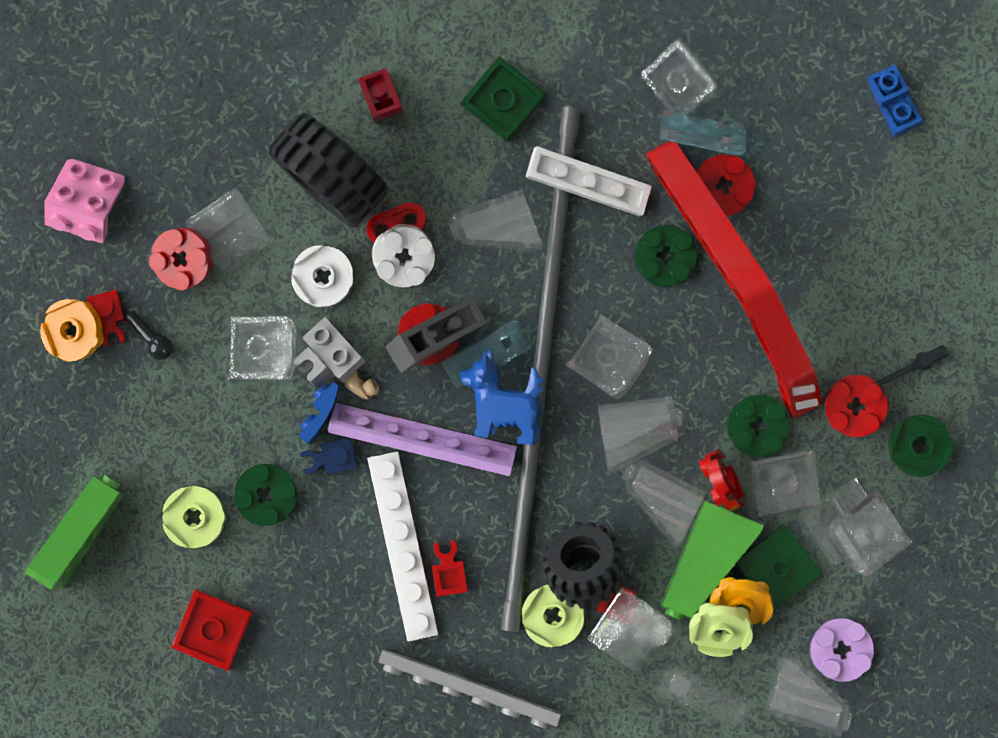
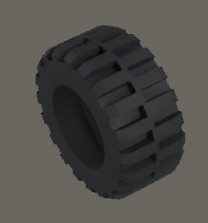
(328, 169)

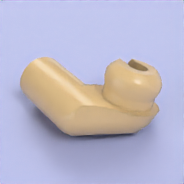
(361, 388)

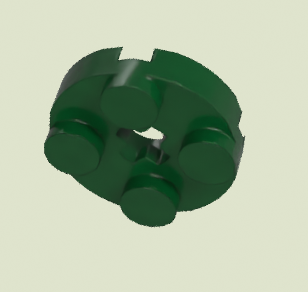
(679, 244)
(744, 437)
(936, 438)
(282, 490)

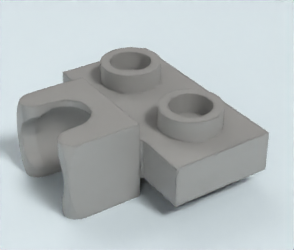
(328, 355)

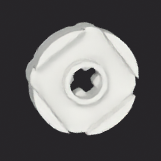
(413, 270)
(339, 282)

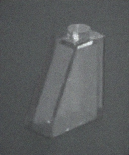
(498, 224)
(637, 429)
(663, 498)
(806, 699)

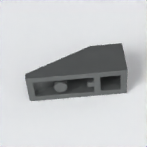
(435, 334)

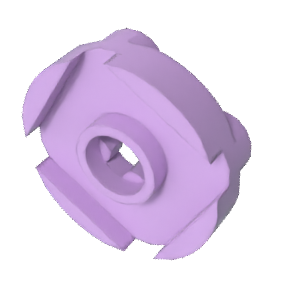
(857, 659)

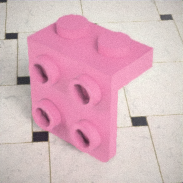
(83, 200)

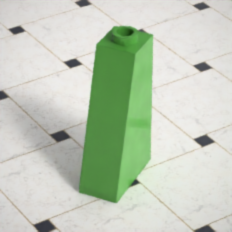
(75, 533)
(709, 554)

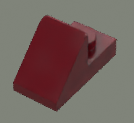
(380, 96)

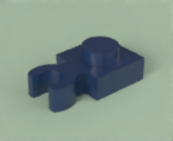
(335, 456)

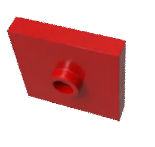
(212, 630)

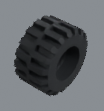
(576, 545)

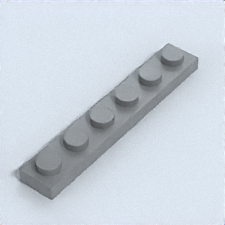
(481, 693)

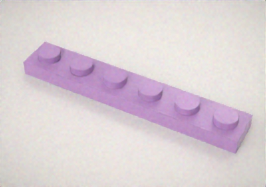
(422, 439)

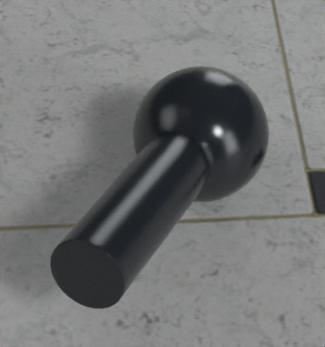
(158, 346)

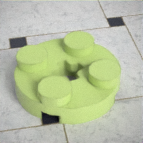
(193, 499)
(733, 621)
(555, 633)

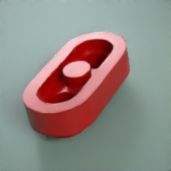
(395, 217)

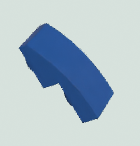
(894, 100)
(325, 403)

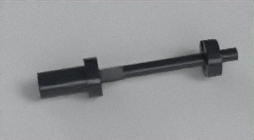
(922, 361)

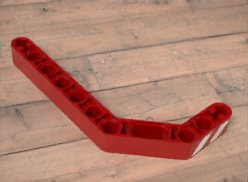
(744, 276)

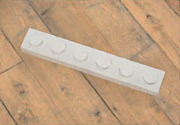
(402, 546)

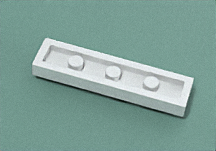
(588, 181)

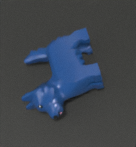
(503, 406)

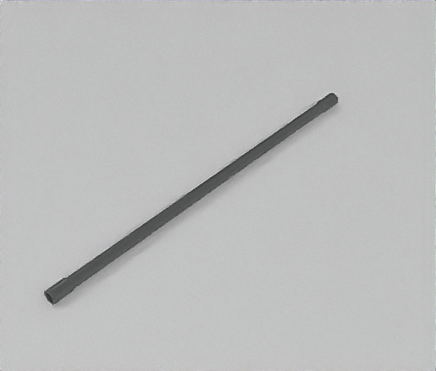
(513, 604)

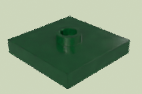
(503, 99)
(779, 564)

